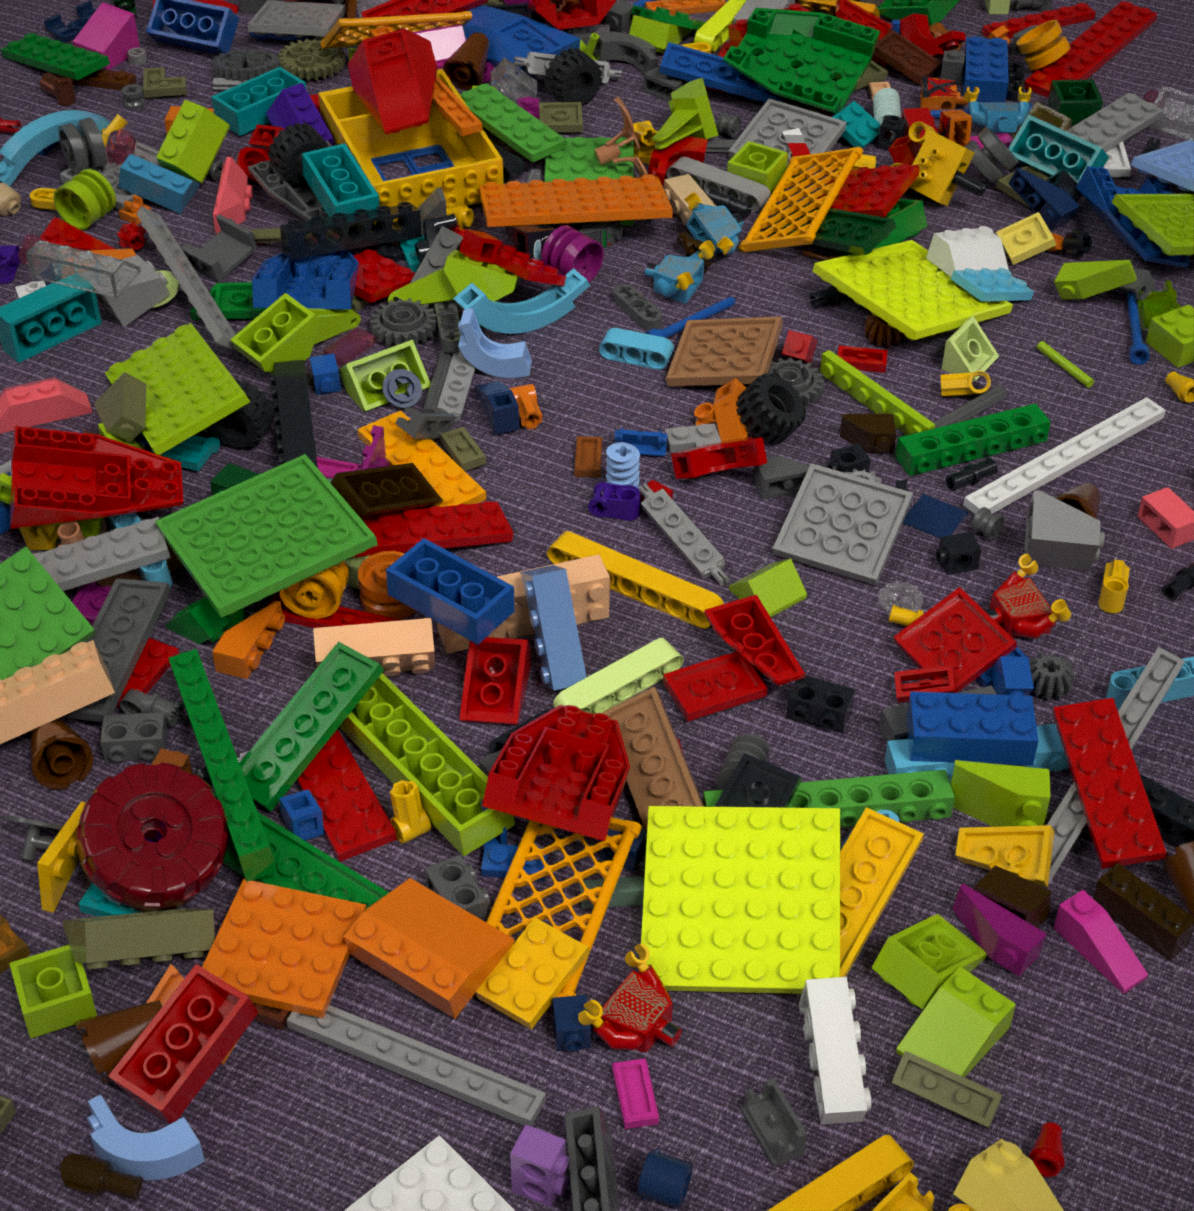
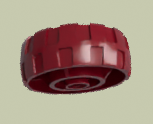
(157, 805)

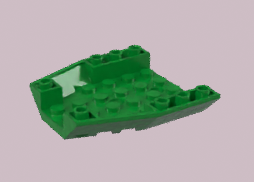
(813, 42)

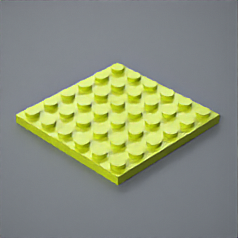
(907, 290)
(742, 897)

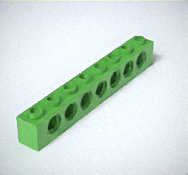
(908, 795)

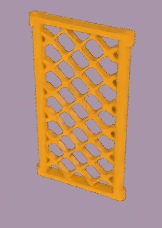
(352, 31)
(804, 235)
(630, 832)

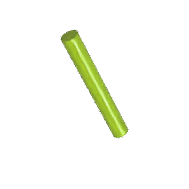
(1065, 364)

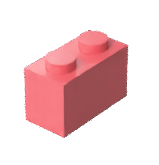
(1167, 517)

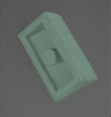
(627, 892)

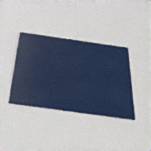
(934, 516)

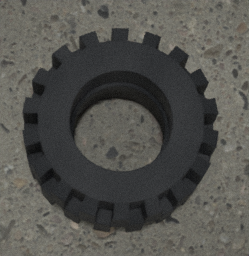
(572, 65)
(288, 148)
(771, 408)
(247, 424)

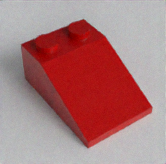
(495, 681)

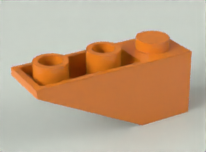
(726, 411)
(244, 644)

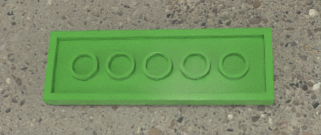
(512, 123)

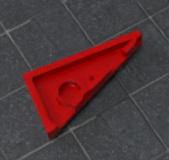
(67, 235)

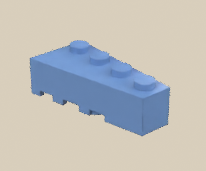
(554, 626)

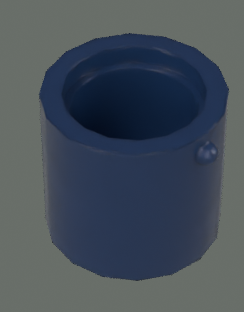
(665, 1179)

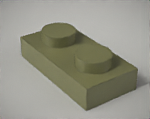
(463, 448)

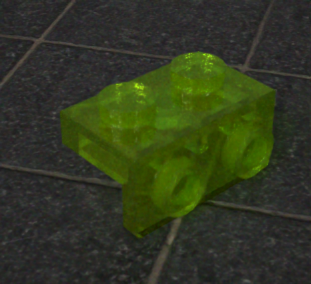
(1158, 303)

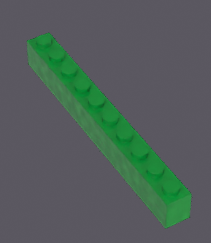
(223, 766)

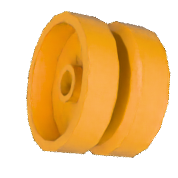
(1043, 45)
(319, 594)

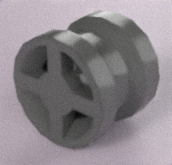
(133, 97)
(728, 125)
(987, 523)

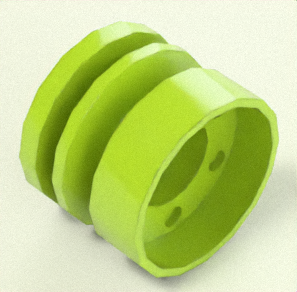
(84, 199)

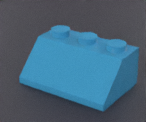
(156, 183)

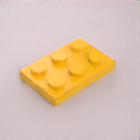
(532, 973)

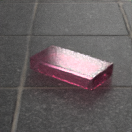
(350, 345)

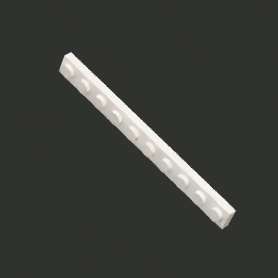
(1065, 457)

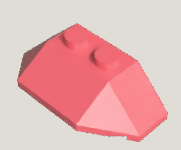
(232, 194)
(40, 403)

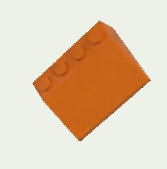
(427, 945)

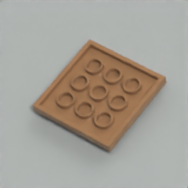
(724, 350)

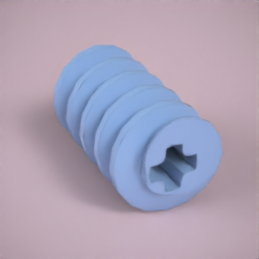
(623, 464)

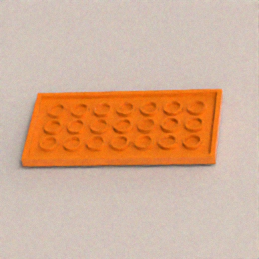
(574, 201)

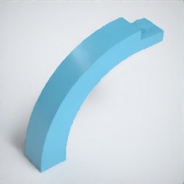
(36, 137)
(524, 315)

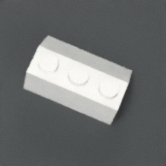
(967, 249)

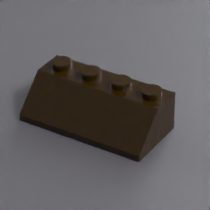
(385, 489)

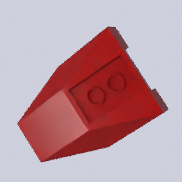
(85, 477)
(562, 772)

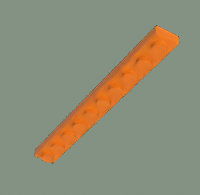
(446, 101)

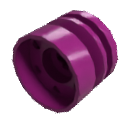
(571, 249)

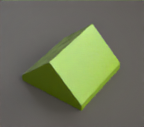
(774, 584)

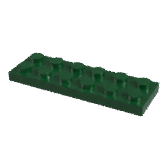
(849, 230)

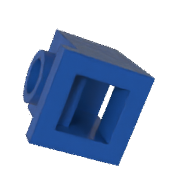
(302, 815)

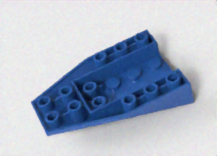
(516, 35)
(1099, 192)
(313, 281)

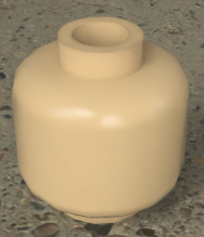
(9, 200)

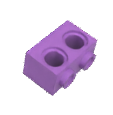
(539, 1166)

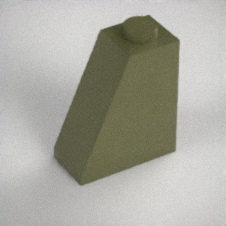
(123, 407)

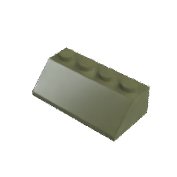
(140, 935)

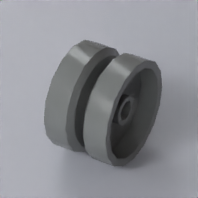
(82, 145)
(994, 152)

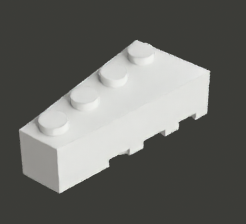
(834, 1050)

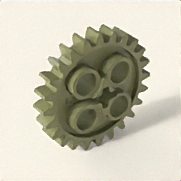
(310, 60)

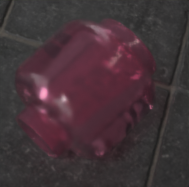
(120, 145)

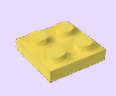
(1026, 238)

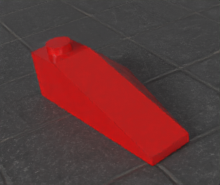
(755, 636)

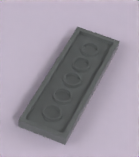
(122, 635)

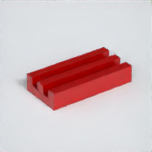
(864, 358)
(940, 685)

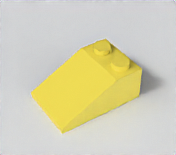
(1005, 1181)

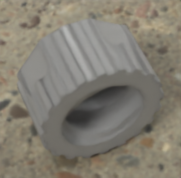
(136, 56)

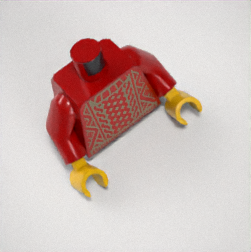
(1022, 608)
(636, 1011)

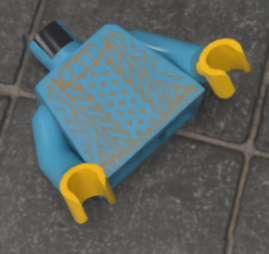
(997, 115)
(714, 225)
(680, 276)

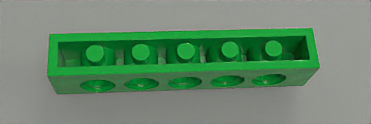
(972, 439)

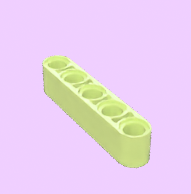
(622, 678)

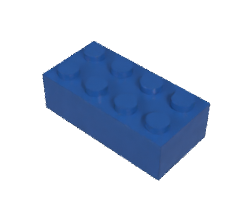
(193, 25)
(986, 68)
(450, 590)
(971, 728)

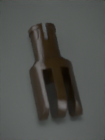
(691, 246)
(97, 1176)

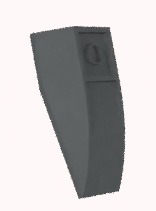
(297, 199)

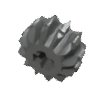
(1051, 676)

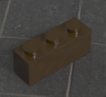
(1144, 911)

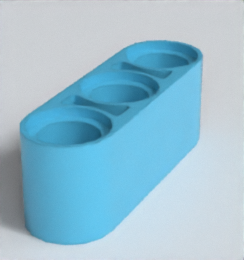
(636, 348)

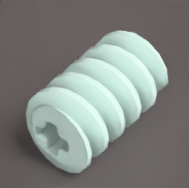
(885, 103)

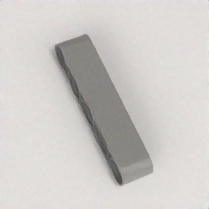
(721, 181)

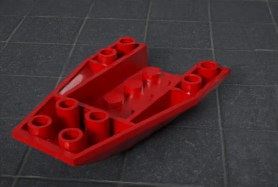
(585, 14)
(395, 79)

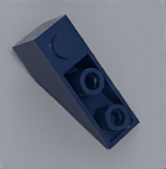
(1043, 197)
(499, 406)

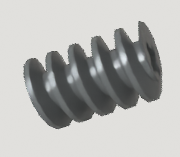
(744, 743)

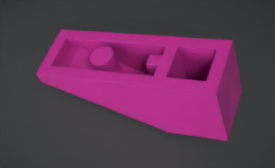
(1098, 940)

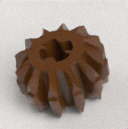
(880, 332)

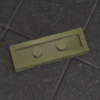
(947, 1089)

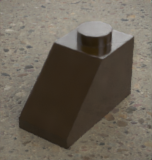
(872, 431)

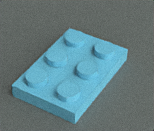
(992, 284)

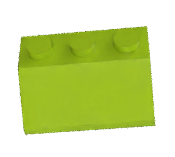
(192, 142)
(365, 376)

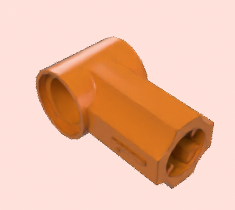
(529, 410)

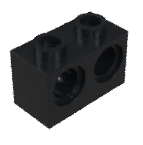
(820, 703)

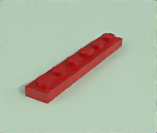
(1064, 15)

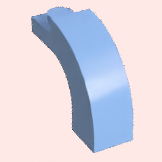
(489, 356)
(147, 1155)

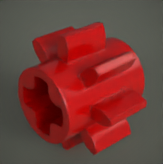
(132, 236)

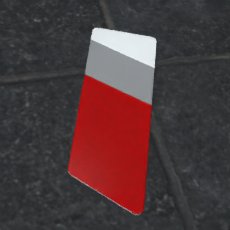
(796, 142)

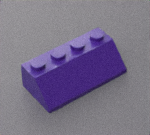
(296, 106)

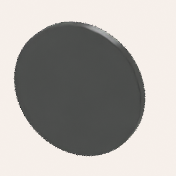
(32, 838)

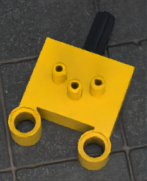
(941, 166)

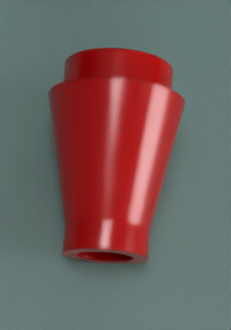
(1048, 1150)

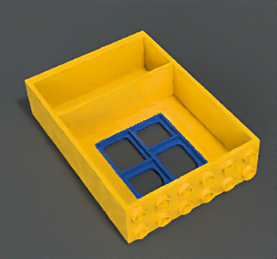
(465, 164)

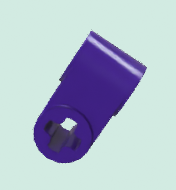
(8, 262)
(617, 501)

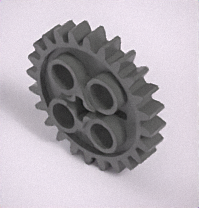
(233, 63)

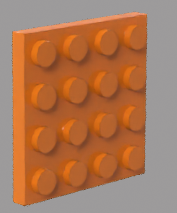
(283, 946)

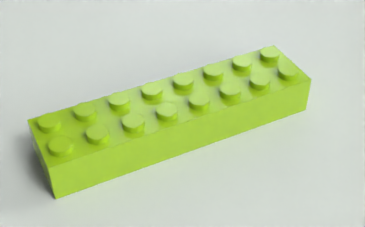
(416, 750)

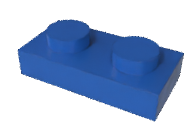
(499, 857)

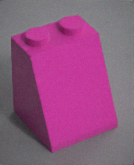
(109, 33)

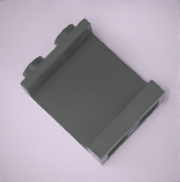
(223, 251)

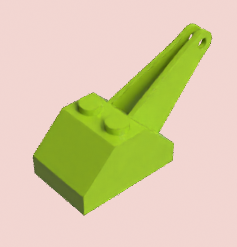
(689, 116)
(455, 277)
(289, 331)

